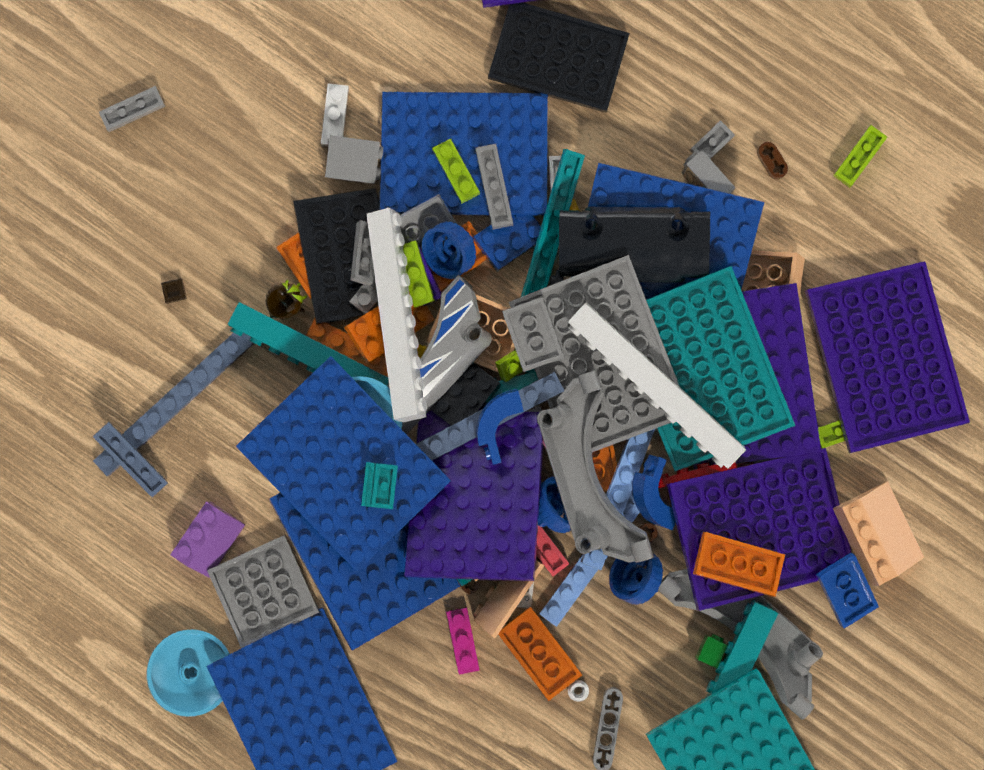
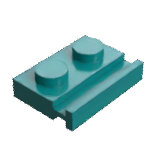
(379, 485)

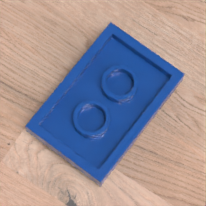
(510, 242)
(847, 590)

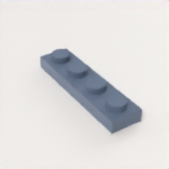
(130, 459)

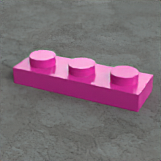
(462, 640)

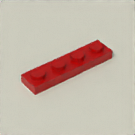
(684, 474)

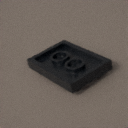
(466, 395)

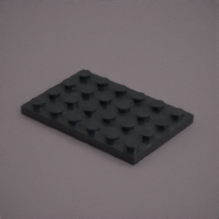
(558, 56)
(327, 245)

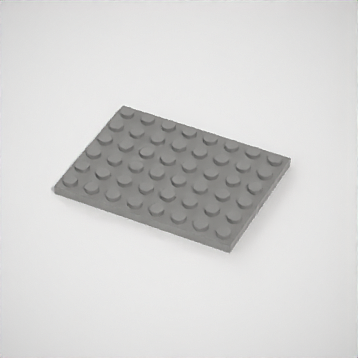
(620, 300)

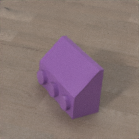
(207, 539)

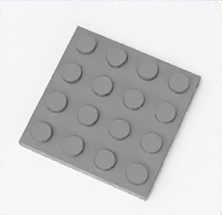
(263, 591)

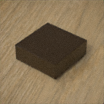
(174, 291)

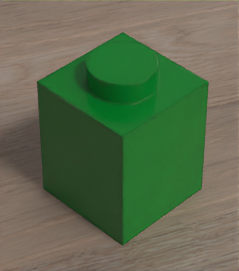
(711, 650)

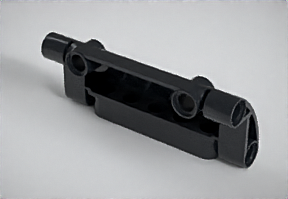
(650, 236)

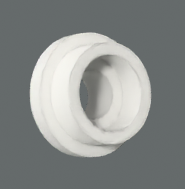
(578, 697)

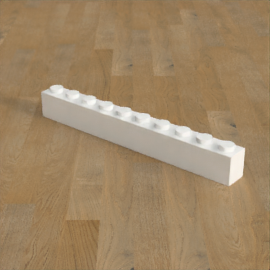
(396, 315)
(657, 385)

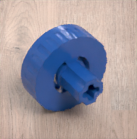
(457, 246)
(552, 507)
(641, 585)

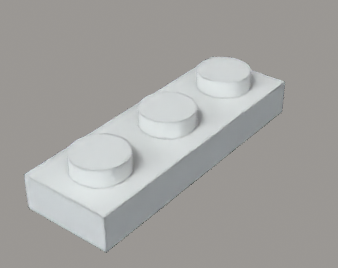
(334, 112)

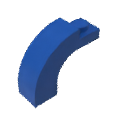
(490, 417)
(647, 494)

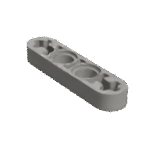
(610, 729)

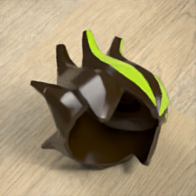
(284, 300)

